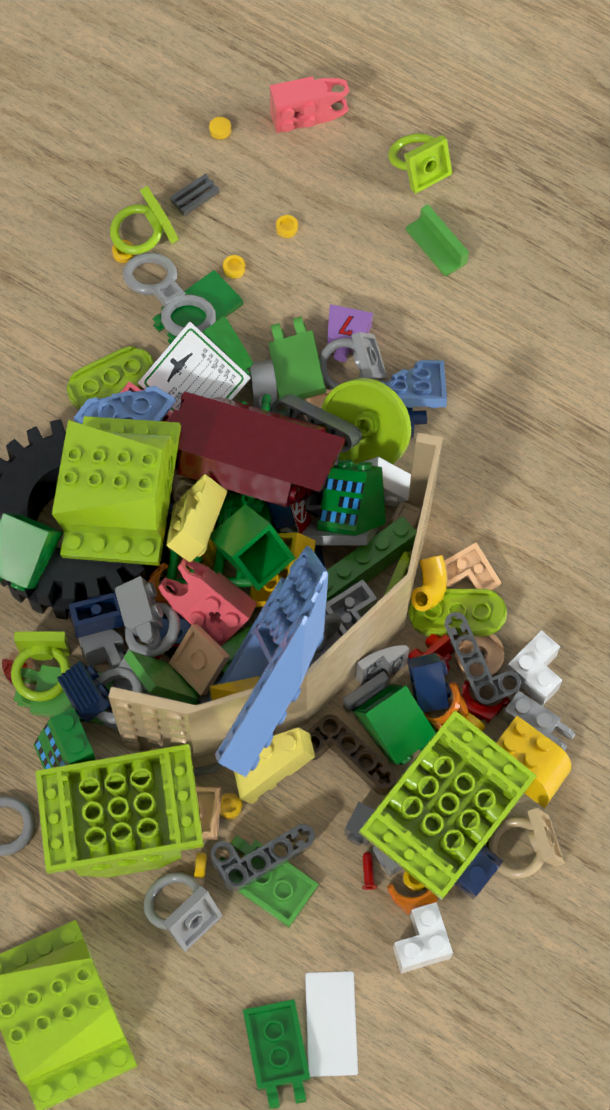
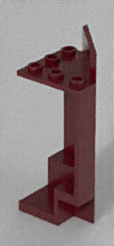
(253, 449)

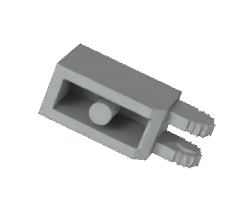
(140, 610)
(537, 717)

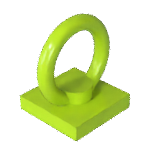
(425, 163)
(154, 215)
(39, 646)

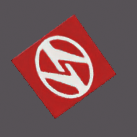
(301, 517)

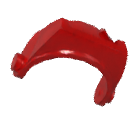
(480, 711)

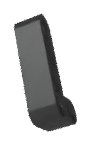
(298, 408)
(477, 657)
(265, 853)

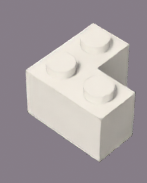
(395, 482)
(351, 605)
(532, 668)
(429, 944)

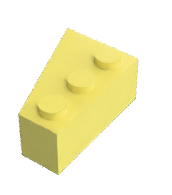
(195, 518)
(281, 758)

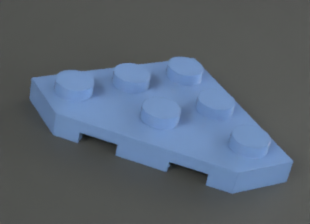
(421, 385)
(140, 405)

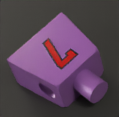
(343, 324)

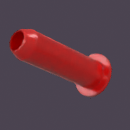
(368, 872)

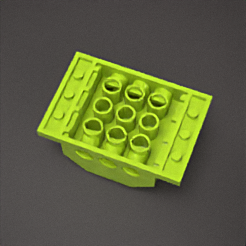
(115, 489)
(447, 804)
(119, 813)
(59, 1018)

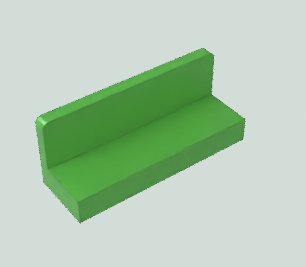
(438, 241)

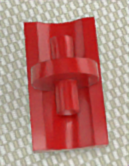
(437, 645)

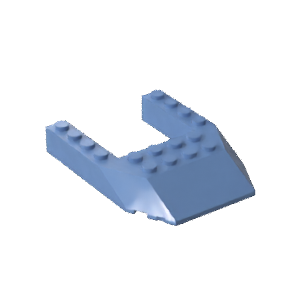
(279, 653)

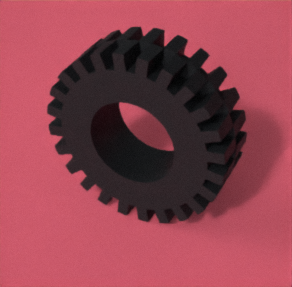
(25, 488)

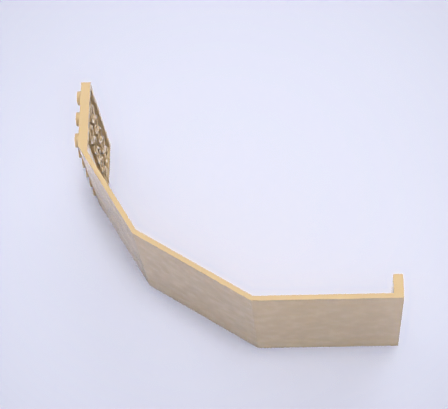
(166, 723)

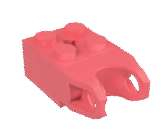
(306, 102)
(208, 601)

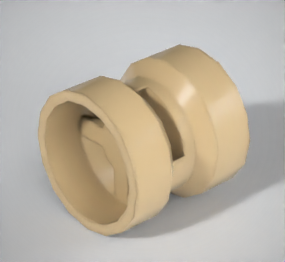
(180, 485)

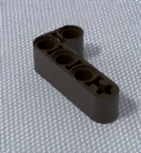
(354, 756)

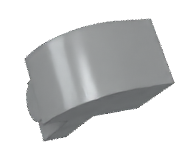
(263, 381)
(103, 647)

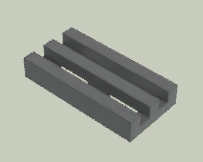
(191, 192)
(365, 692)

